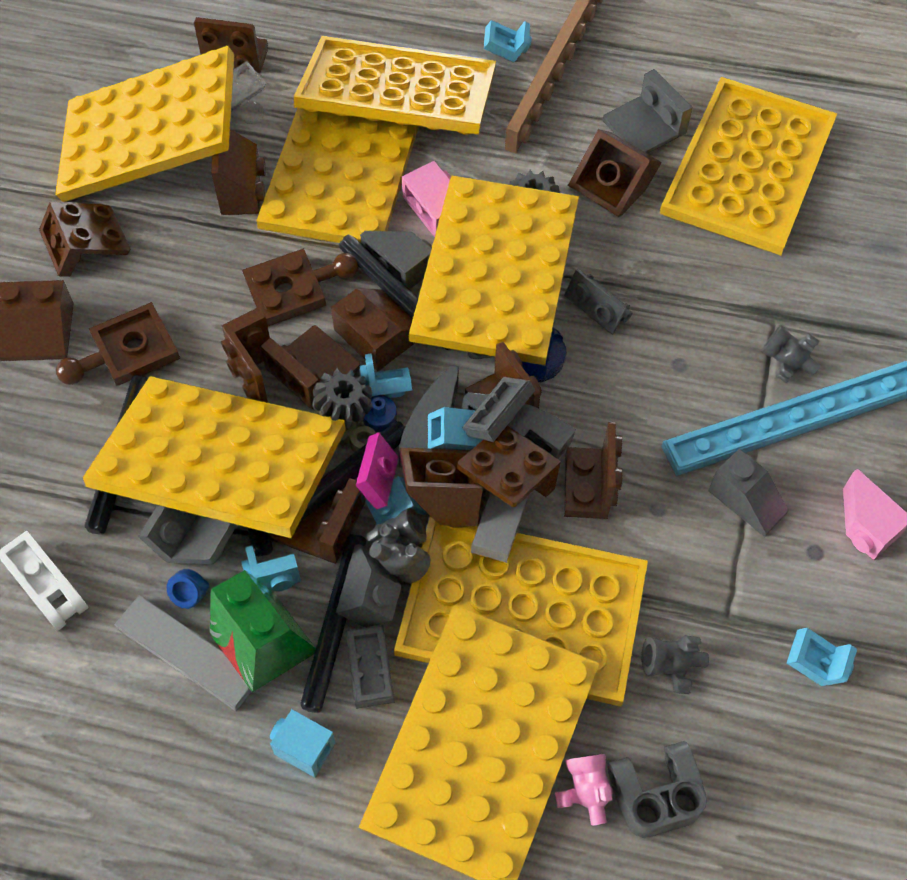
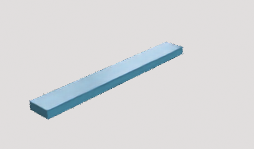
(786, 419)

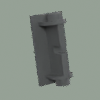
(596, 302)

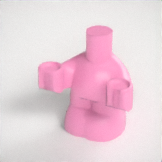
(590, 787)

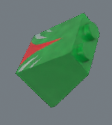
(256, 630)

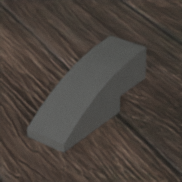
(439, 395)
(534, 424)

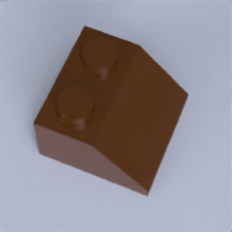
(613, 172)
(237, 177)
(35, 320)
(373, 325)
(440, 487)

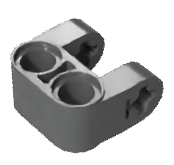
(662, 799)

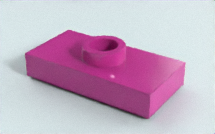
(377, 471)

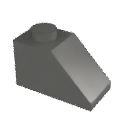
(400, 253)
(749, 492)
(368, 590)

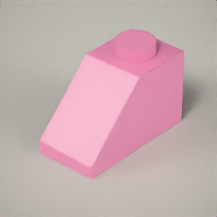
(425, 193)
(871, 516)

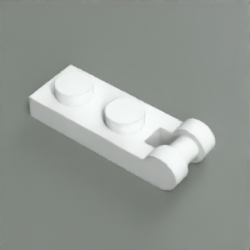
(41, 579)

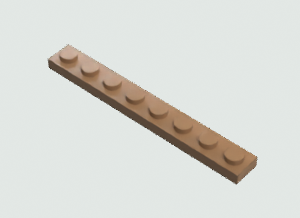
(549, 71)

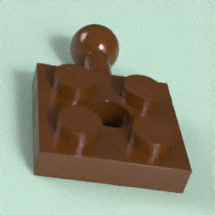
(296, 270)
(121, 361)

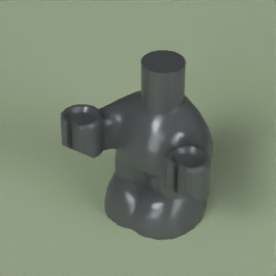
(791, 353)
(408, 525)
(406, 562)
(673, 659)

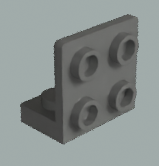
(653, 117)
(185, 536)

